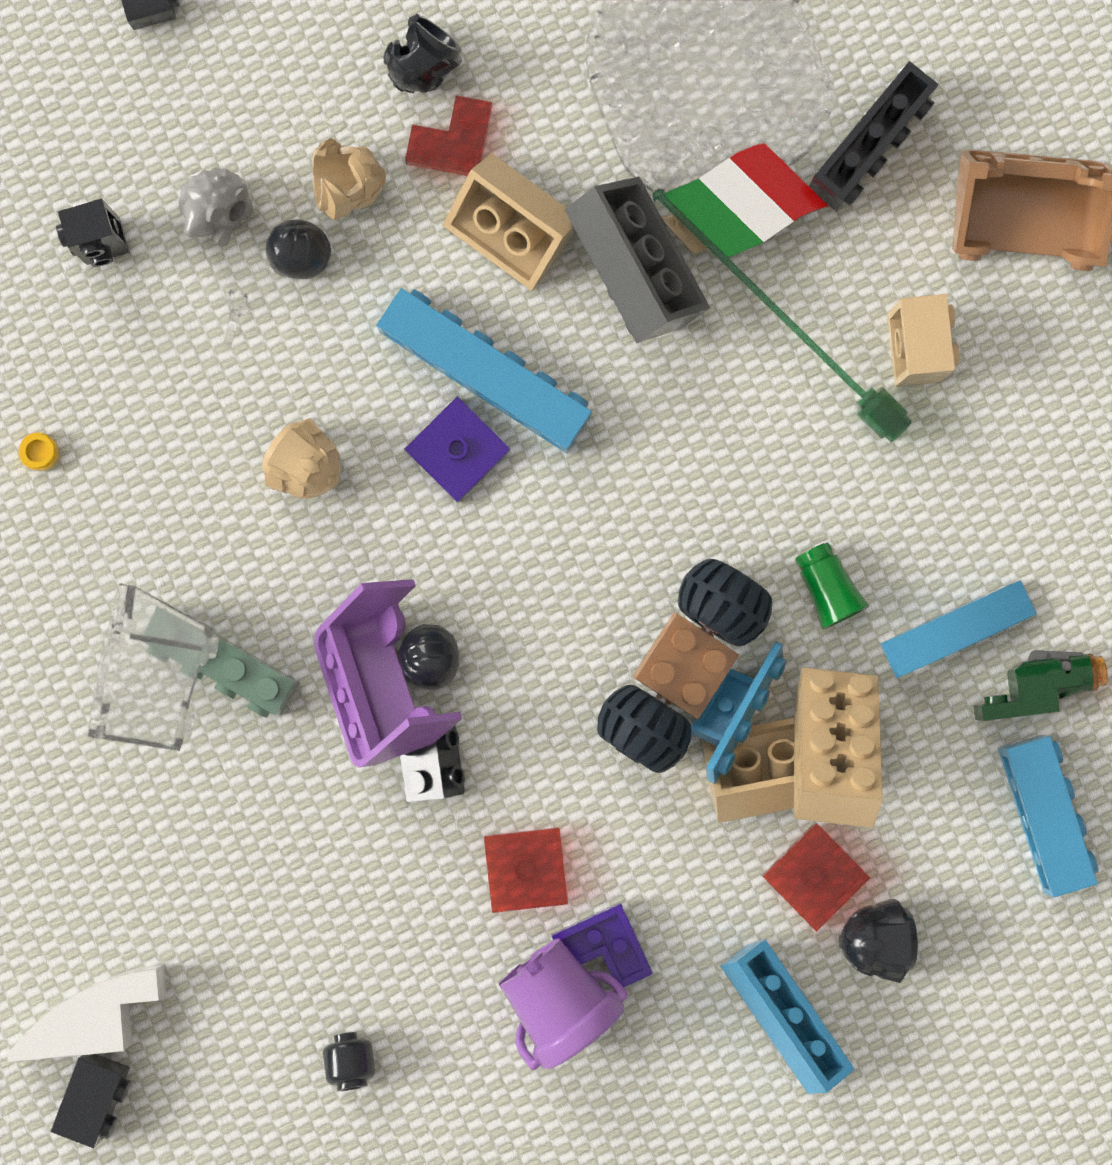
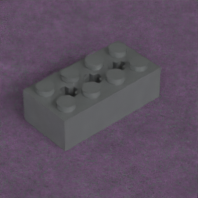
(637, 258)

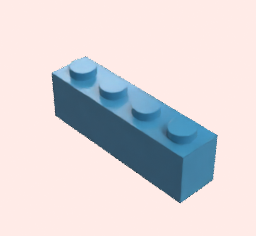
(1048, 815)
(787, 1017)

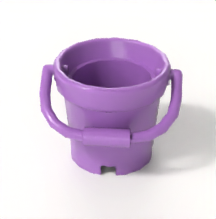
(560, 1005)

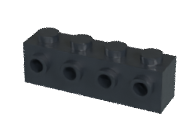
(873, 135)

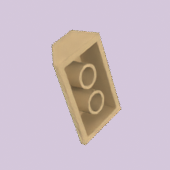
(510, 221)
(760, 775)

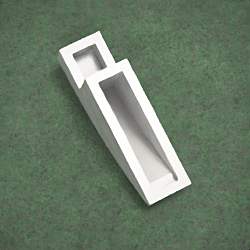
(92, 1019)

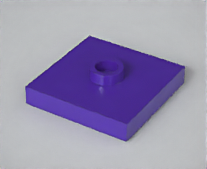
(457, 449)

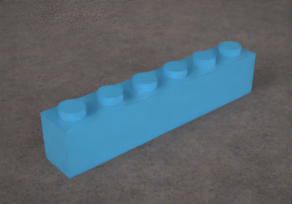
(484, 370)

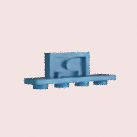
(731, 709)

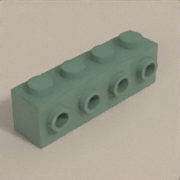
(249, 677)

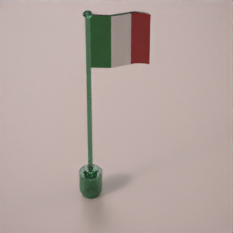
(745, 206)

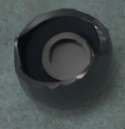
(298, 249)
(429, 656)

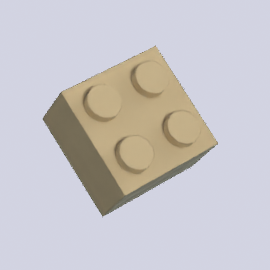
(922, 340)

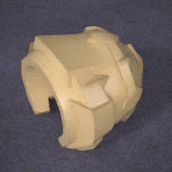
(345, 178)
(302, 461)

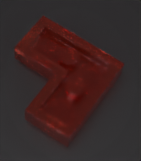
(455, 149)

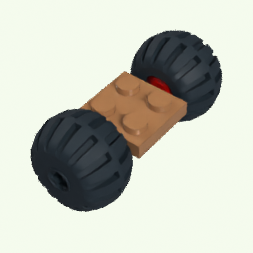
(685, 665)

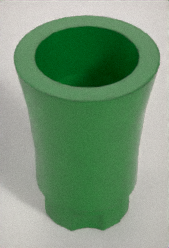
(829, 586)

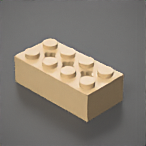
(837, 748)

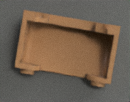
(1033, 207)

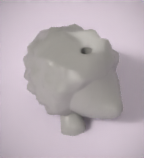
(214, 204)

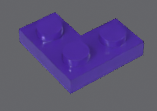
(611, 936)

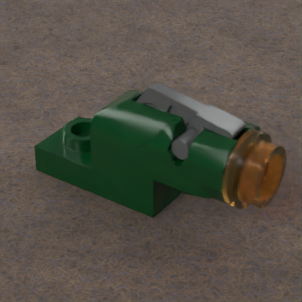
(1039, 682)

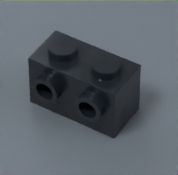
(92, 232)

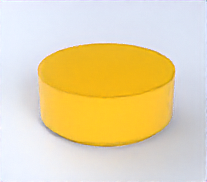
(39, 451)

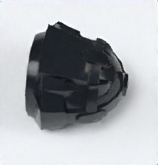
(423, 59)
(881, 940)

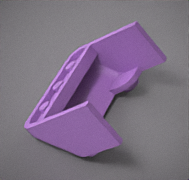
(368, 680)

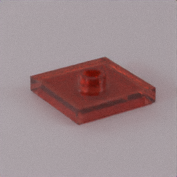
(525, 869)
(815, 876)

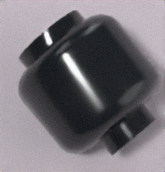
(348, 1062)

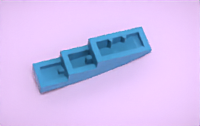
(958, 629)

